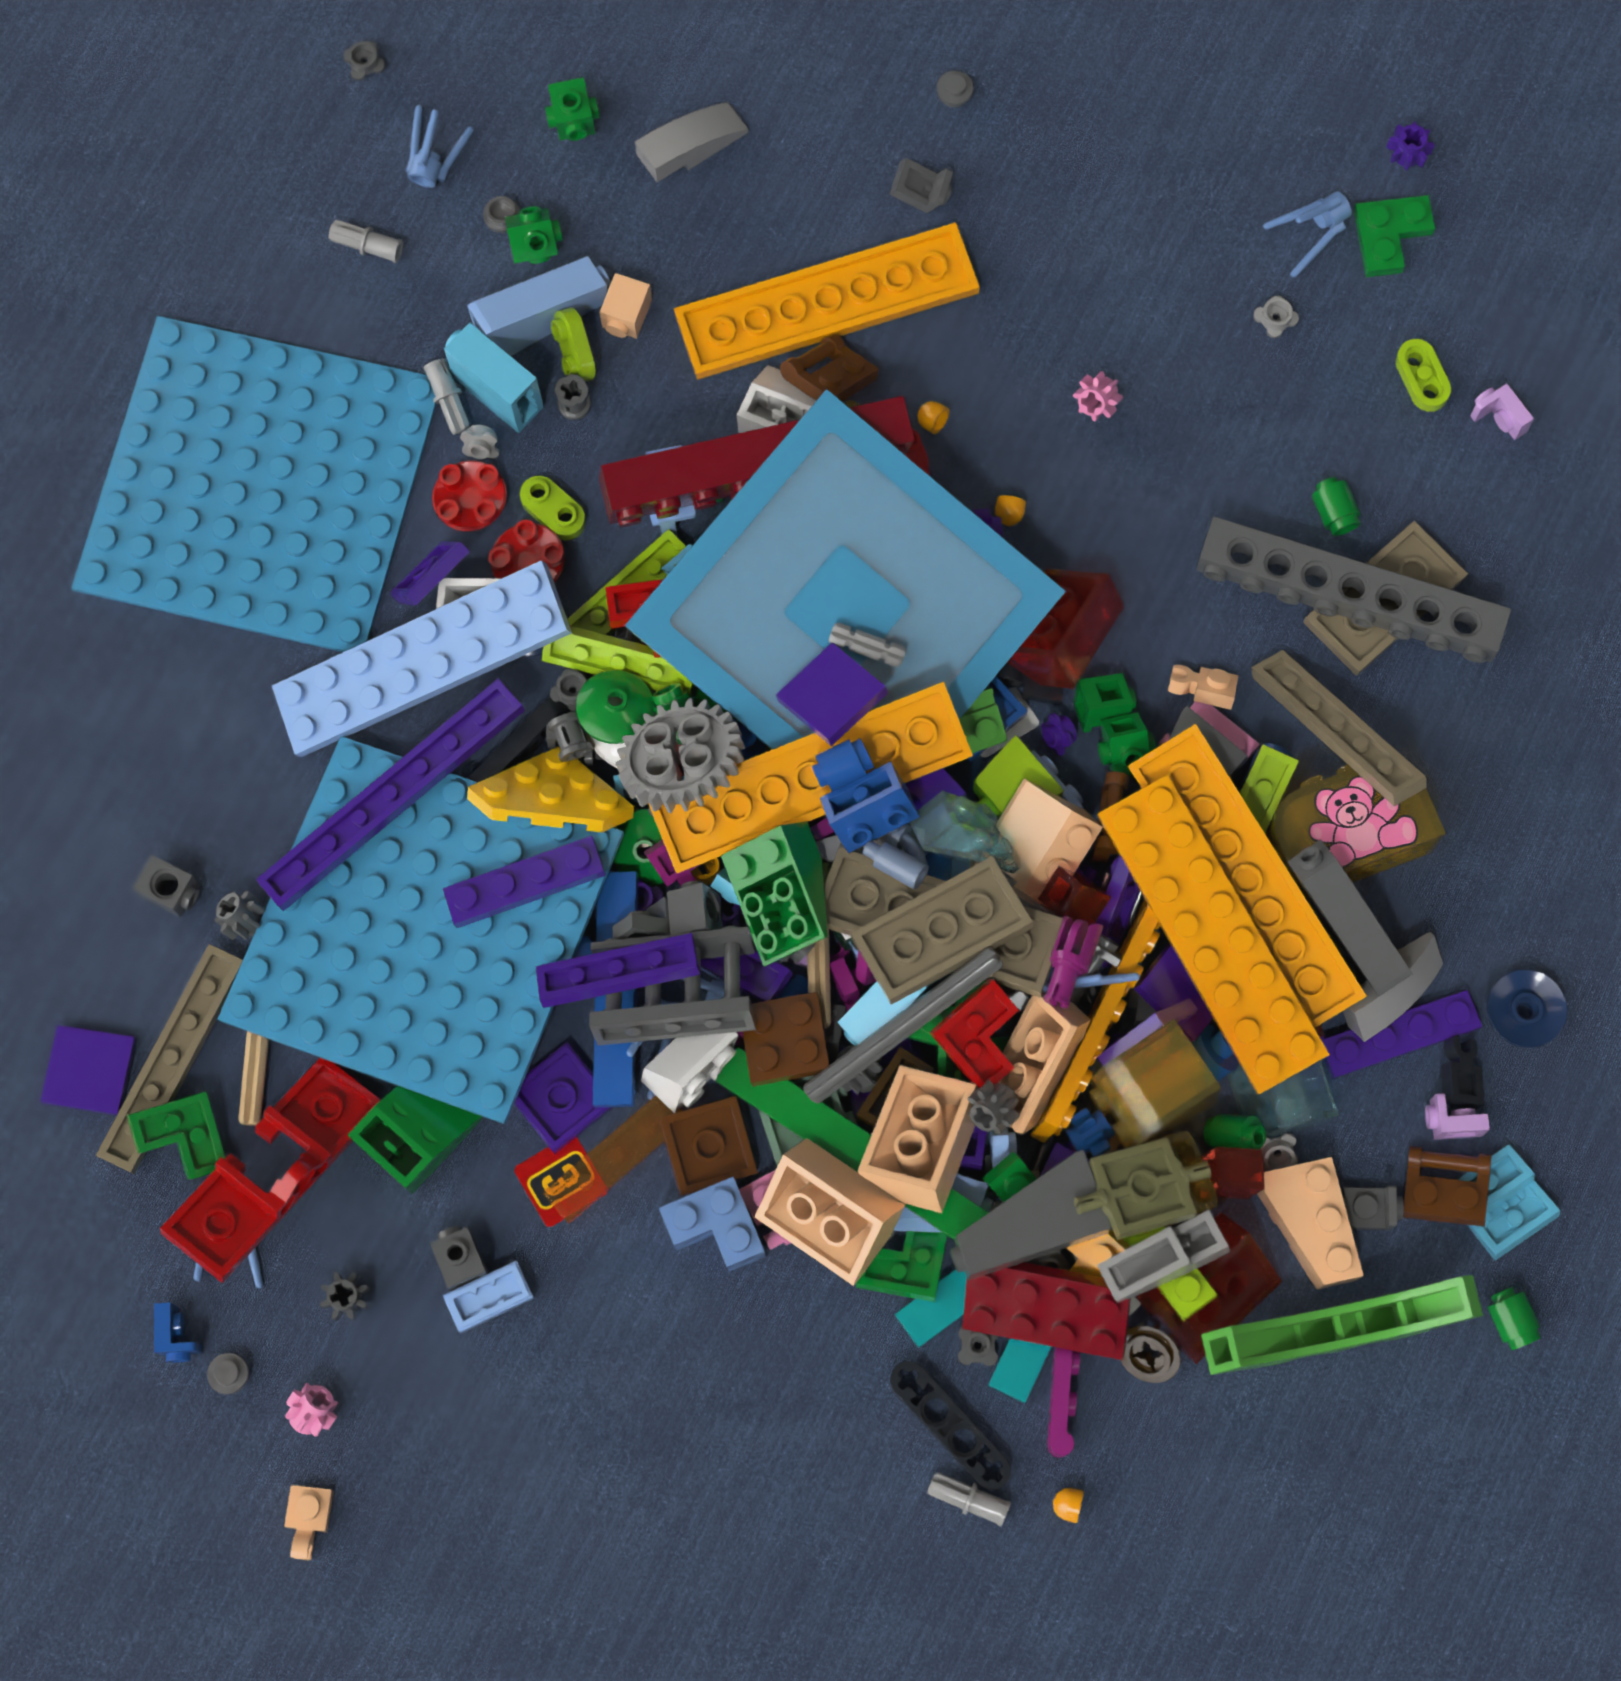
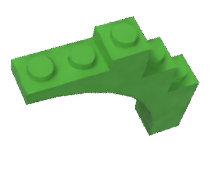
(1341, 1326)

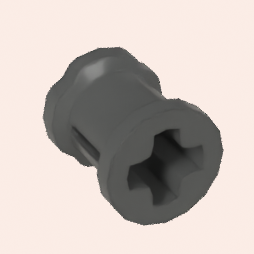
(567, 388)
(569, 737)

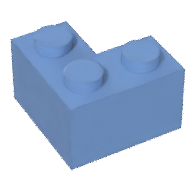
(716, 1213)

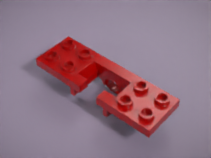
(233, 1214)

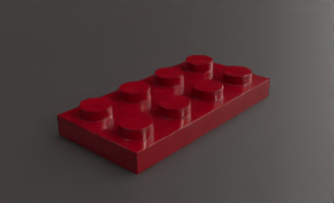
(1048, 1309)

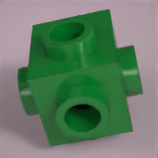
(571, 110)
(533, 235)
(1124, 742)

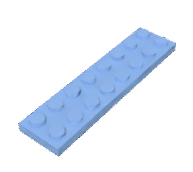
(421, 659)

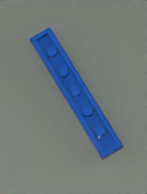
(612, 1066)

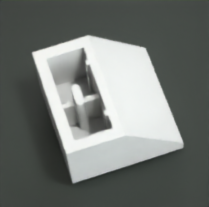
(771, 402)
(687, 1066)

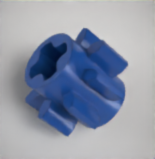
(1090, 1132)

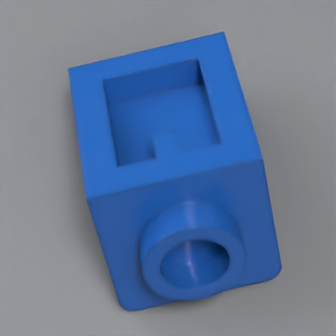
(167, 1328)

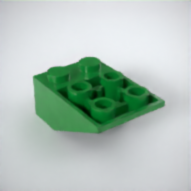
(780, 890)
(412, 1134)

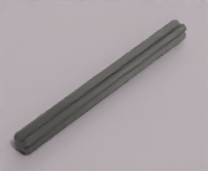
(903, 1025)

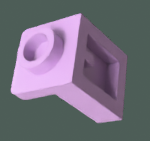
(1507, 408)
(1461, 1123)

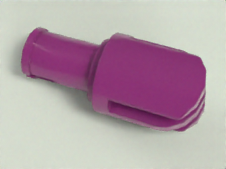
(1071, 958)

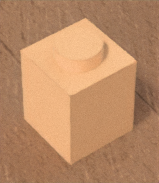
(625, 306)

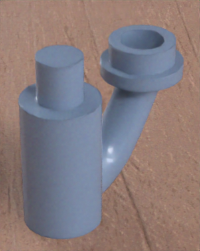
(907, 866)

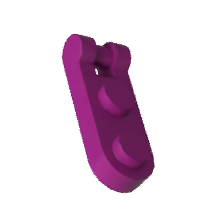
(1062, 1402)

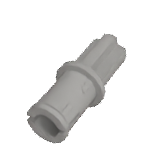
(366, 240)
(447, 395)
(968, 1498)

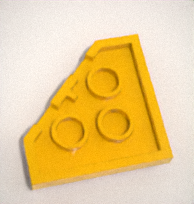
(551, 795)

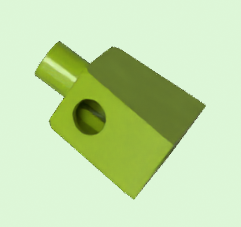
(1006, 772)

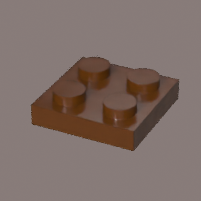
(786, 1040)
(707, 1145)

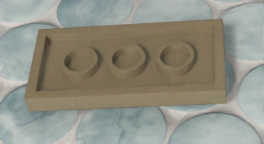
(1408, 554)
(941, 930)

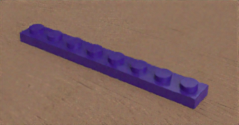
(390, 795)

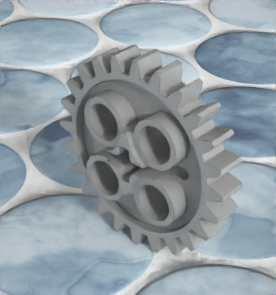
(707, 754)

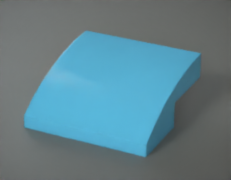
(1514, 1206)

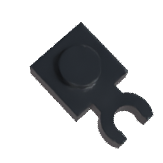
(1460, 1079)

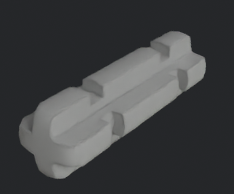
(867, 644)

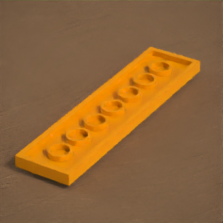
(826, 300)
(782, 789)
(1256, 873)
(1212, 934)
(1104, 1012)

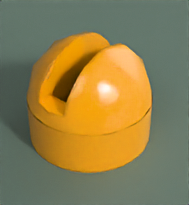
(933, 416)
(1010, 509)
(712, 868)
(1068, 1504)

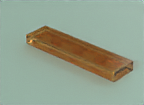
(609, 1161)

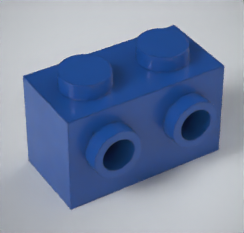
(869, 807)

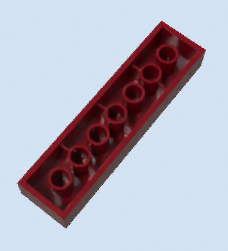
(717, 467)

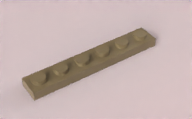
(1339, 728)
(173, 1051)

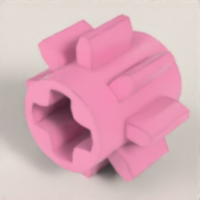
(1098, 396)
(311, 1409)

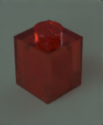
(1074, 896)
(1235, 1171)

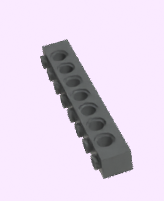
(1373, 583)

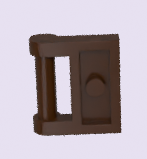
(841, 377)
(1111, 793)
(1447, 1198)

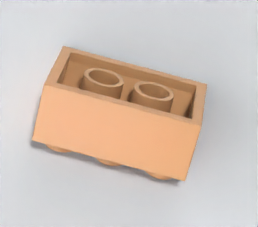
(1044, 835)
(1041, 1056)
(920, 1138)
(829, 1210)

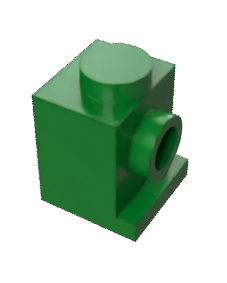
(1102, 699)

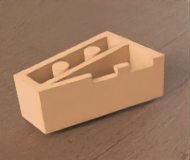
(1314, 1220)

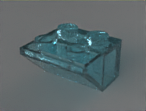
(962, 832)
(1288, 1106)

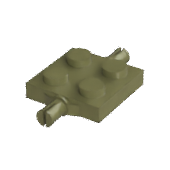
(1142, 1188)

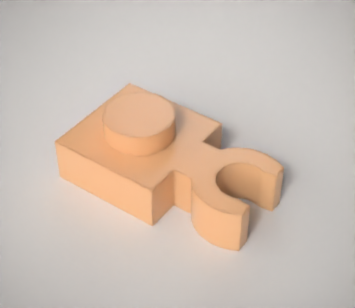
(1209, 685)

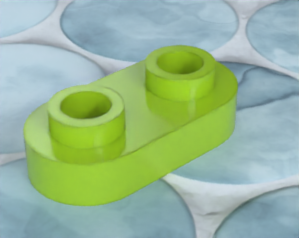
(570, 333)
(1424, 377)
(551, 506)

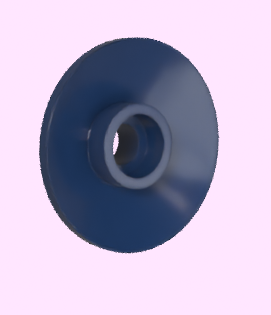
(1542, 998)

